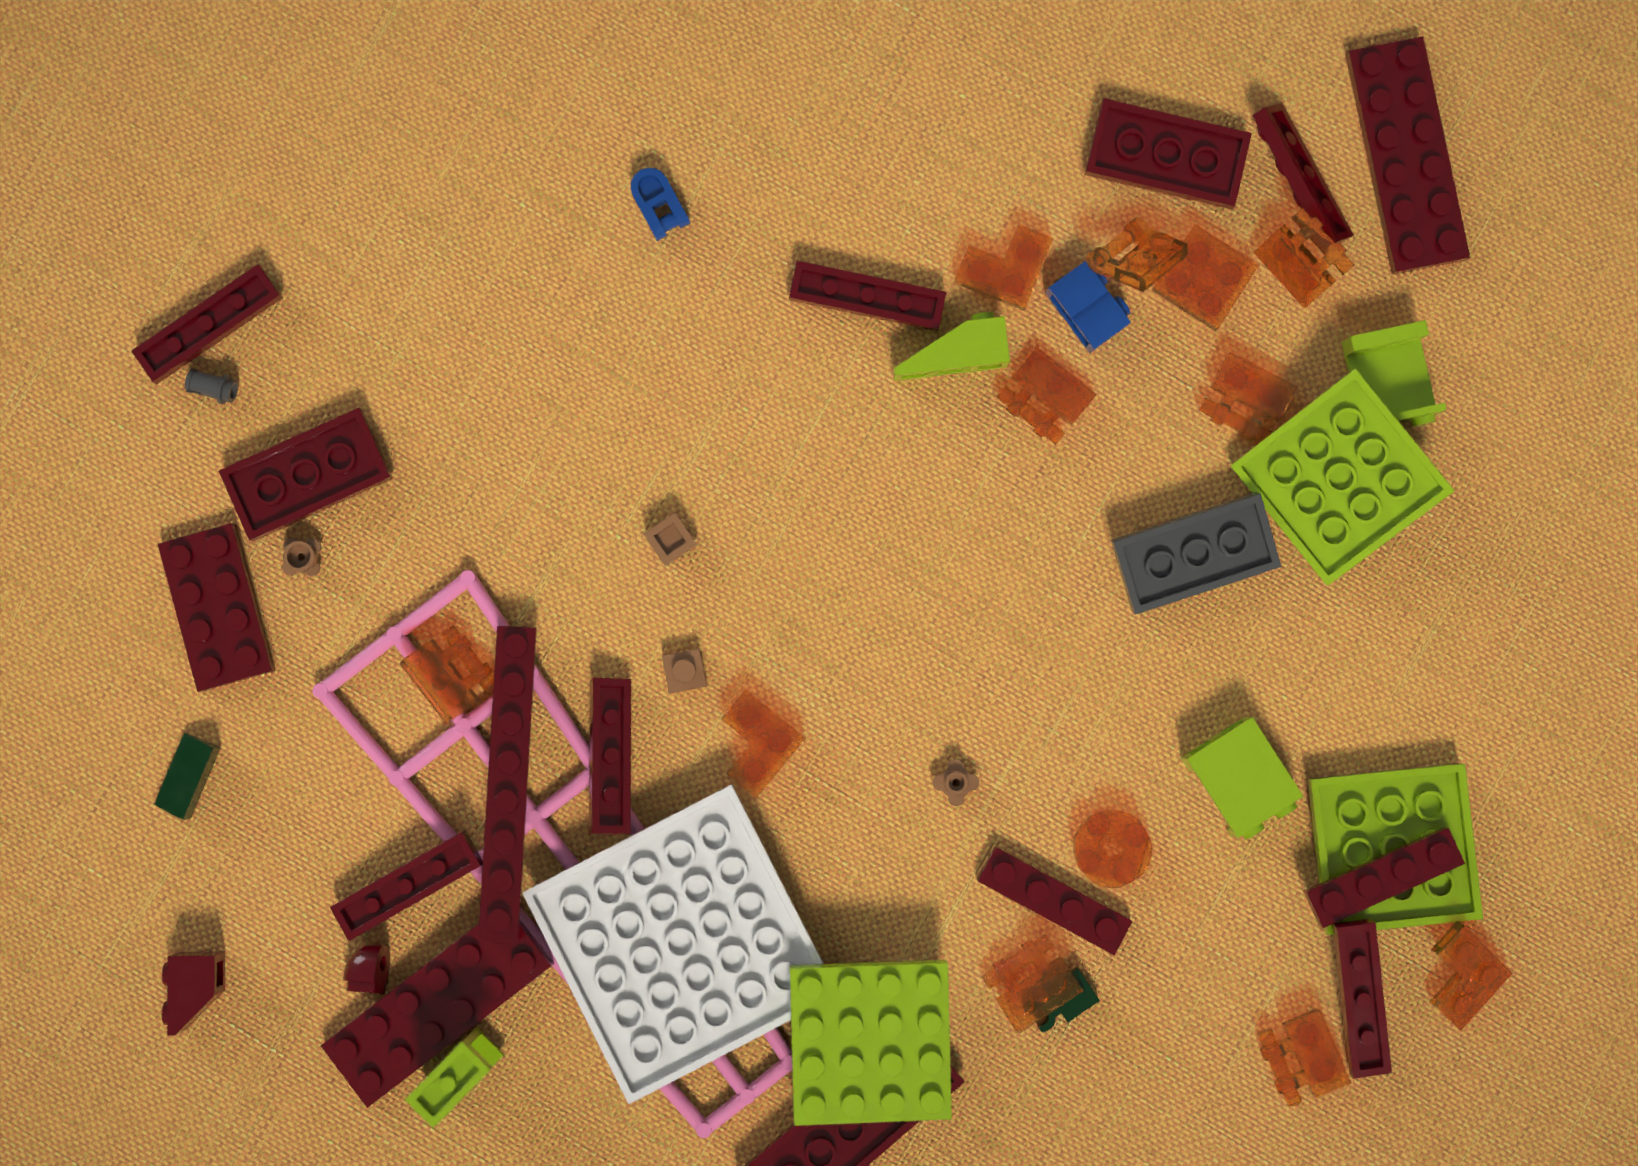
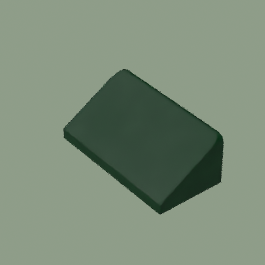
(187, 776)

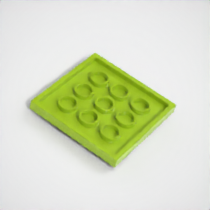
(1342, 477)
(1380, 811)
(870, 1042)

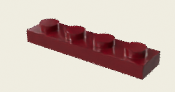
(1301, 171)
(867, 296)
(207, 324)
(610, 757)
(1384, 877)
(407, 885)
(1054, 900)
(1362, 998)

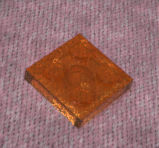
(1207, 279)

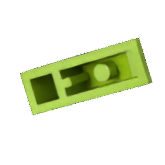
(969, 347)

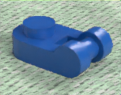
(651, 191)

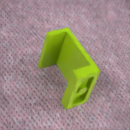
(1396, 370)
(1244, 777)
(454, 1077)

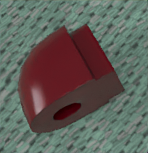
(368, 969)

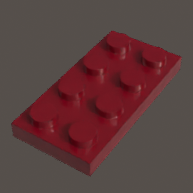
(1168, 154)
(305, 474)
(216, 607)

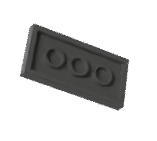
(1196, 553)

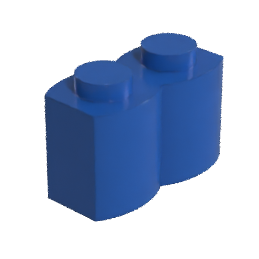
(1088, 306)

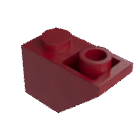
(192, 986)

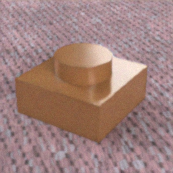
(670, 539)
(684, 671)

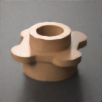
(293, 549)
(956, 793)

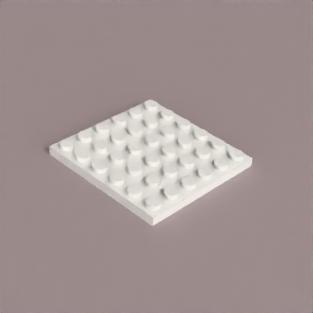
(676, 942)

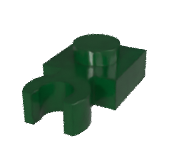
(1074, 1006)

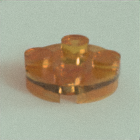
(1131, 837)

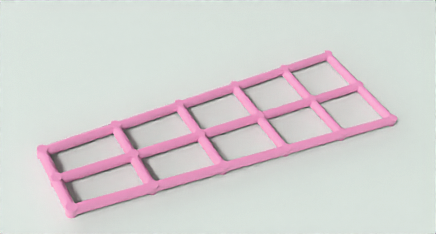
(536, 816)

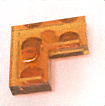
(1009, 278)
(770, 739)
(1475, 977)

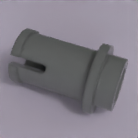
(212, 386)

